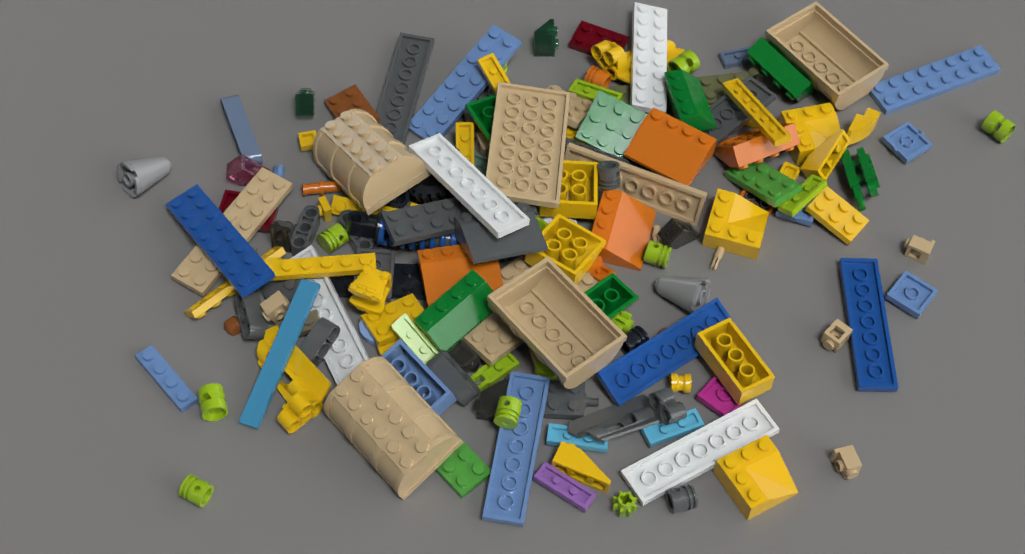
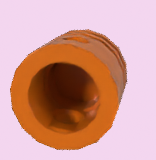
(598, 77)

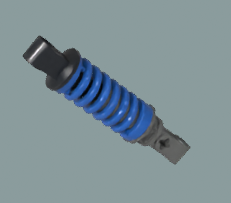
(373, 227)

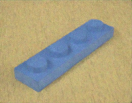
(166, 379)

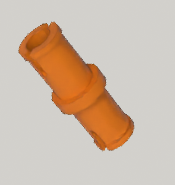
(320, 188)

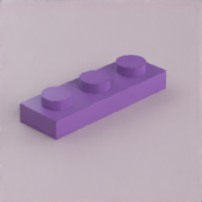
(565, 487)

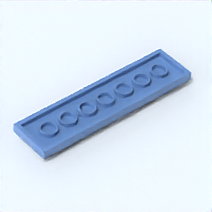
(933, 79)
(462, 85)
(517, 452)

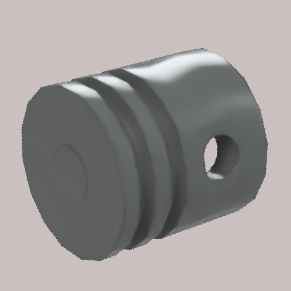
(608, 175)
(681, 498)

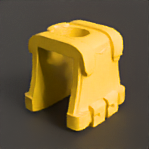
(370, 290)

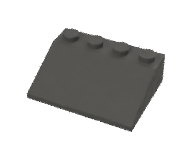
(484, 246)

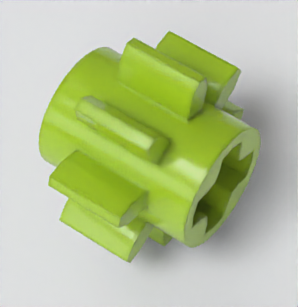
(624, 321)
(620, 507)

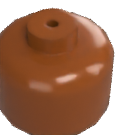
(232, 326)

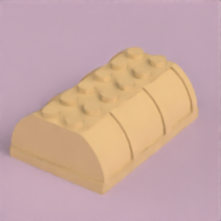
(827, 55)
(366, 160)
(558, 322)
(391, 424)

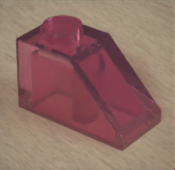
(242, 170)

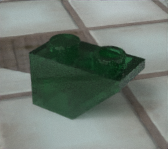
(544, 40)
(305, 102)

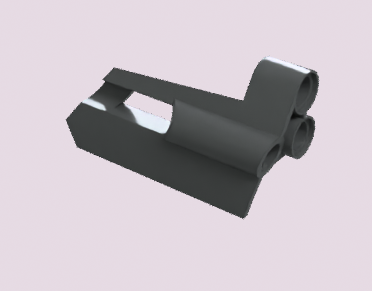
(633, 414)

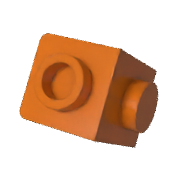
(598, 270)

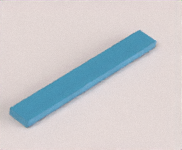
(279, 354)

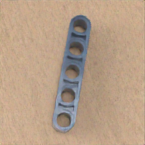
(240, 128)

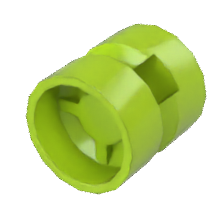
(686, 61)
(992, 124)
(212, 402)

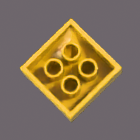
(814, 127)
(578, 191)
(735, 225)
(569, 247)
(755, 477)

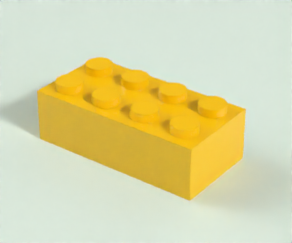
(734, 361)

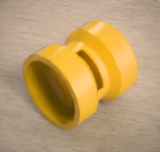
(680, 382)

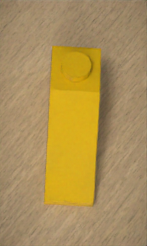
(826, 156)
(580, 467)

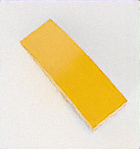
(863, 125)

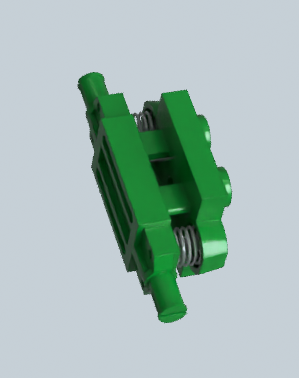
(860, 177)

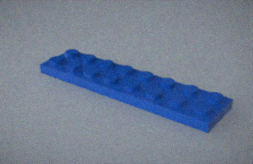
(220, 241)
(868, 319)
(659, 355)

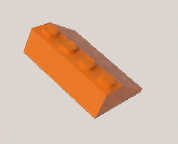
(670, 147)
(753, 147)
(625, 227)
(446, 265)

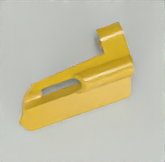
(618, 63)
(304, 392)

